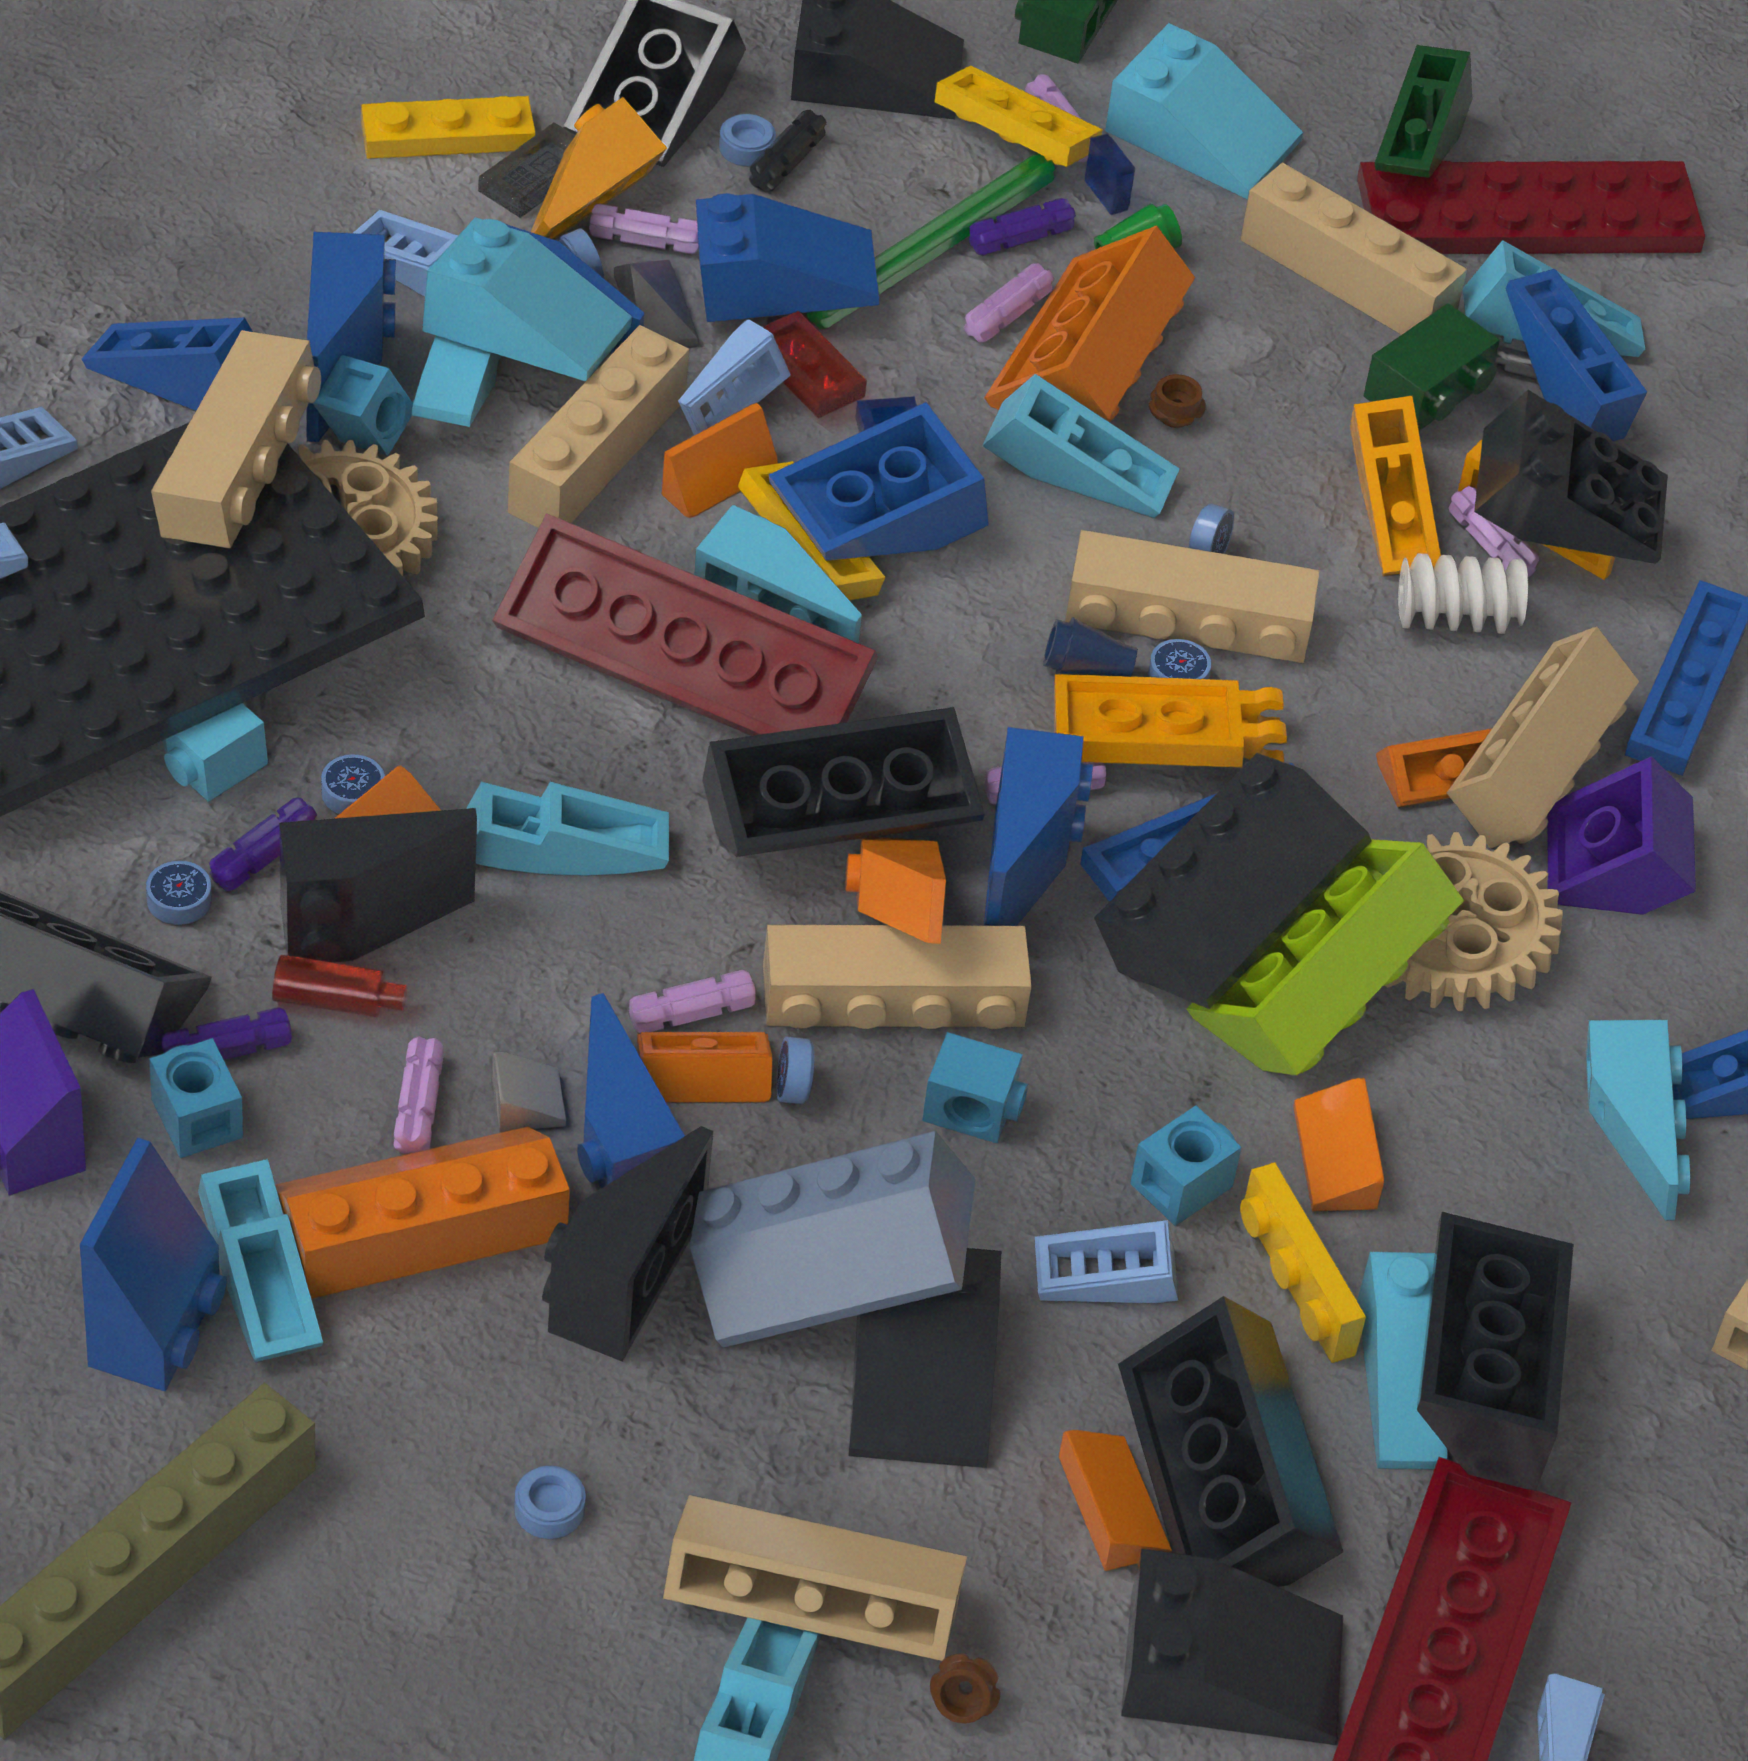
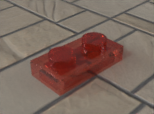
(817, 369)

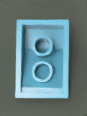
(1200, 112)
(520, 302)

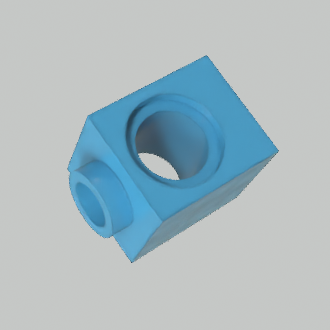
(364, 404)
(974, 1088)
(196, 1097)
(1186, 1165)

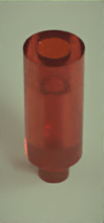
(335, 987)

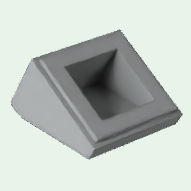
(526, 1093)

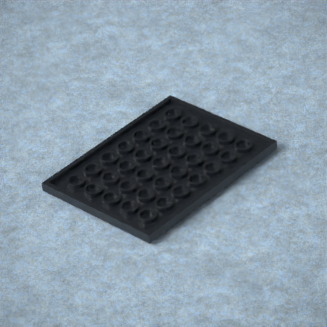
(147, 634)

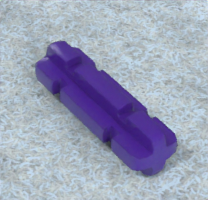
(1022, 226)
(257, 846)
(238, 1034)

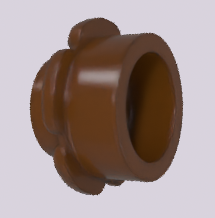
(1177, 401)
(961, 1705)

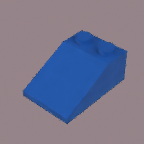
(780, 259)
(347, 306)
(886, 490)
(1034, 819)
(147, 1274)

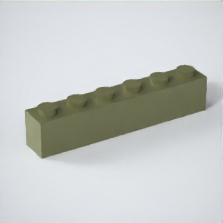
(148, 1549)

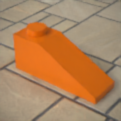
(900, 884)

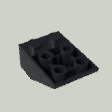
(1568, 484)

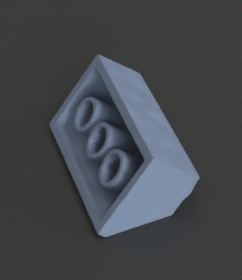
(833, 1238)

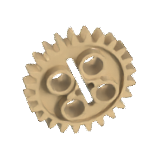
(381, 499)
(1495, 935)

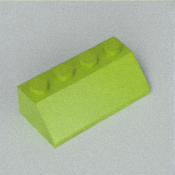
(1334, 958)

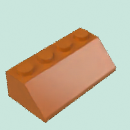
(1100, 323)
(425, 1210)

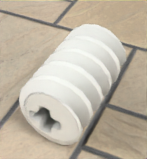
(1462, 591)

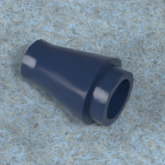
(1083, 650)

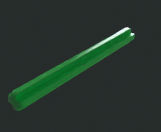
(951, 228)

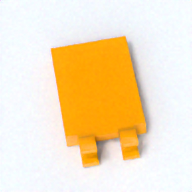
(1167, 720)

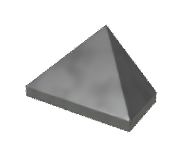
(657, 293)

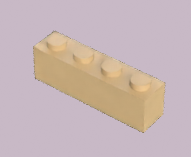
(1348, 250)
(598, 429)
(236, 439)
(1193, 596)
(1544, 738)
(895, 980)
(815, 1577)

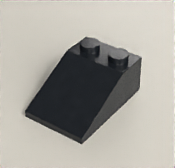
(872, 57)
(666, 64)
(372, 879)
(625, 1247)
(929, 1373)
(1229, 1652)

